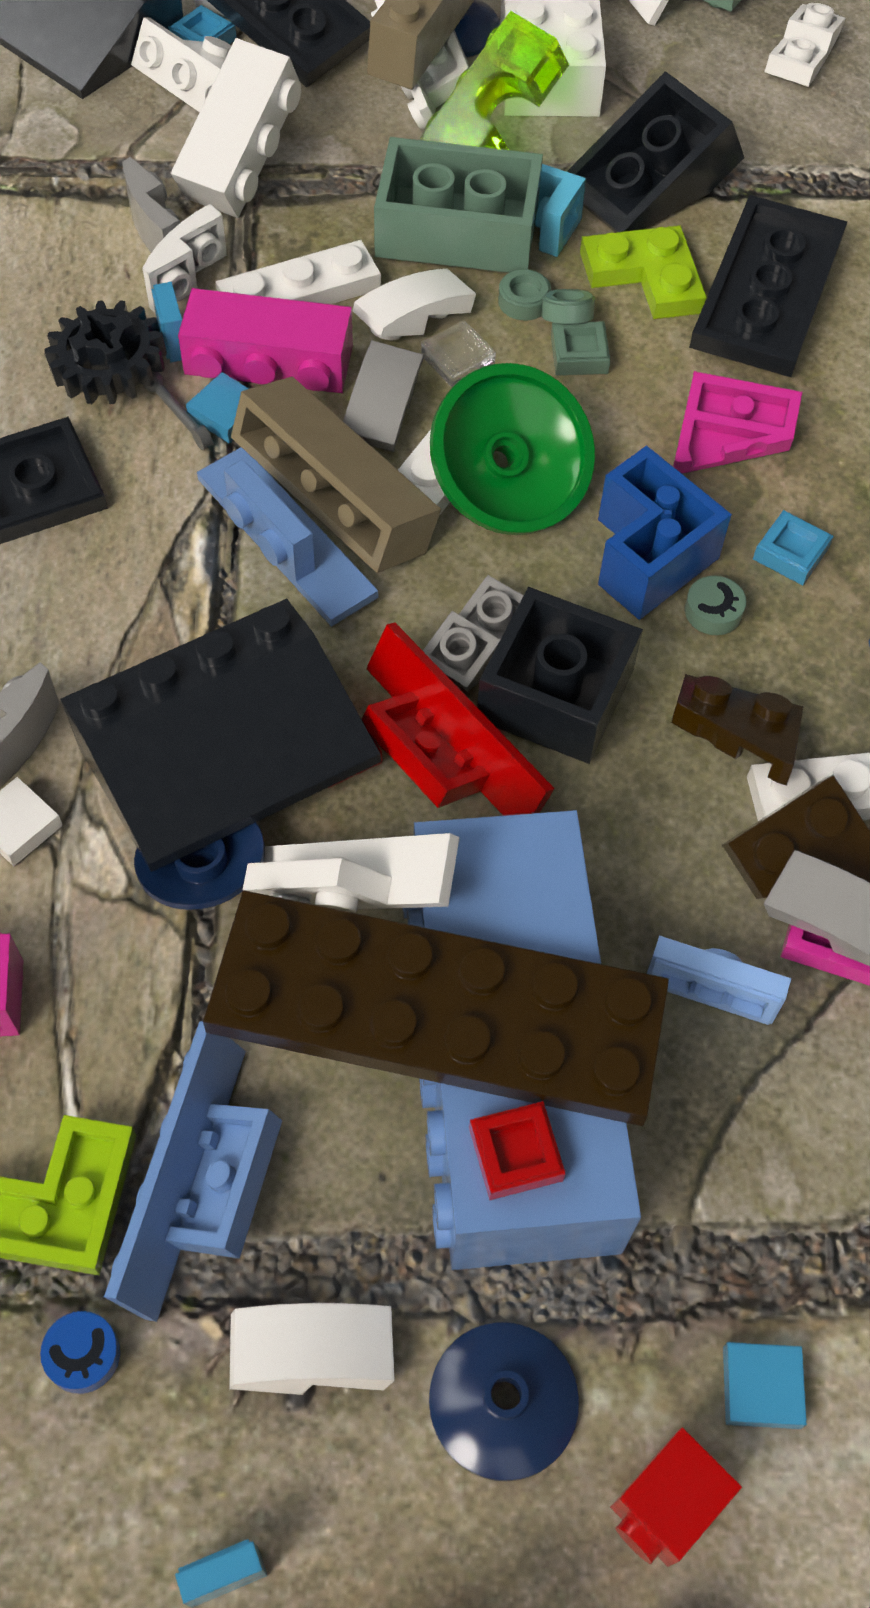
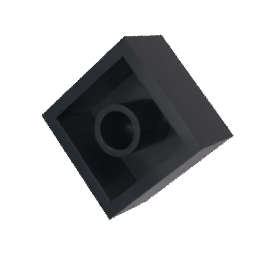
(558, 674)

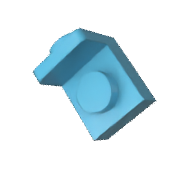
(558, 208)

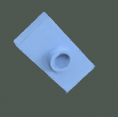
(719, 980)

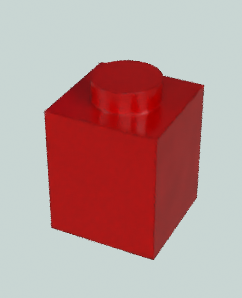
(673, 1500)

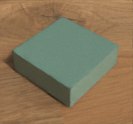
(580, 348)

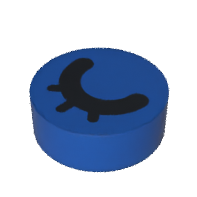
(80, 1352)

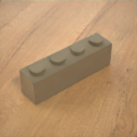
(409, 36)
(335, 473)

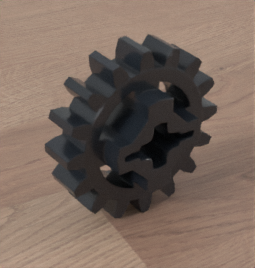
(106, 352)

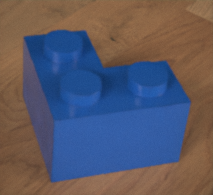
(661, 530)

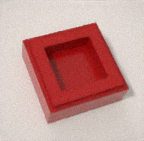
(516, 1150)

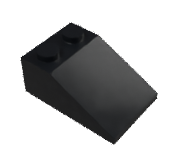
(657, 157)

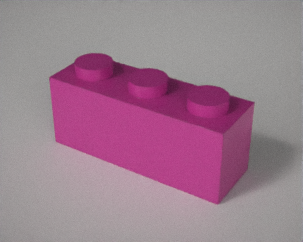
(266, 339)

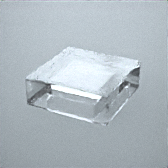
(457, 352)

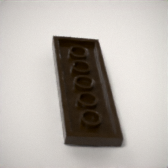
(440, 1007)

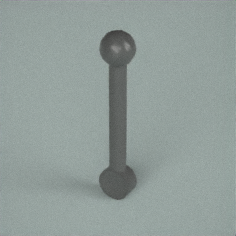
(200, 433)

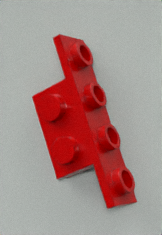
(443, 736)

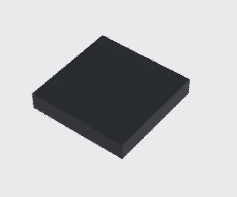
(45, 480)

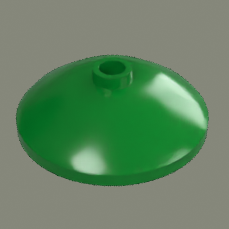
(537, 430)

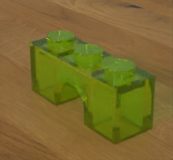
(514, 63)

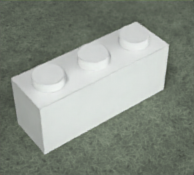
(237, 128)

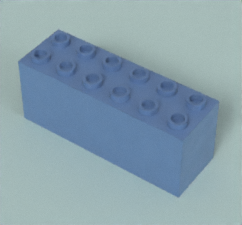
(525, 888)

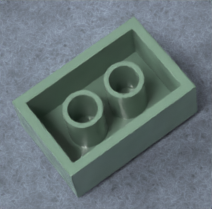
(457, 205)

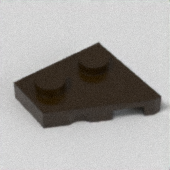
(740, 721)
(814, 823)

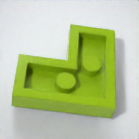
(652, 257)
(73, 1212)

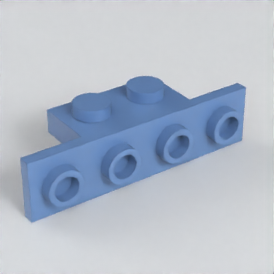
(287, 536)
(199, 1178)

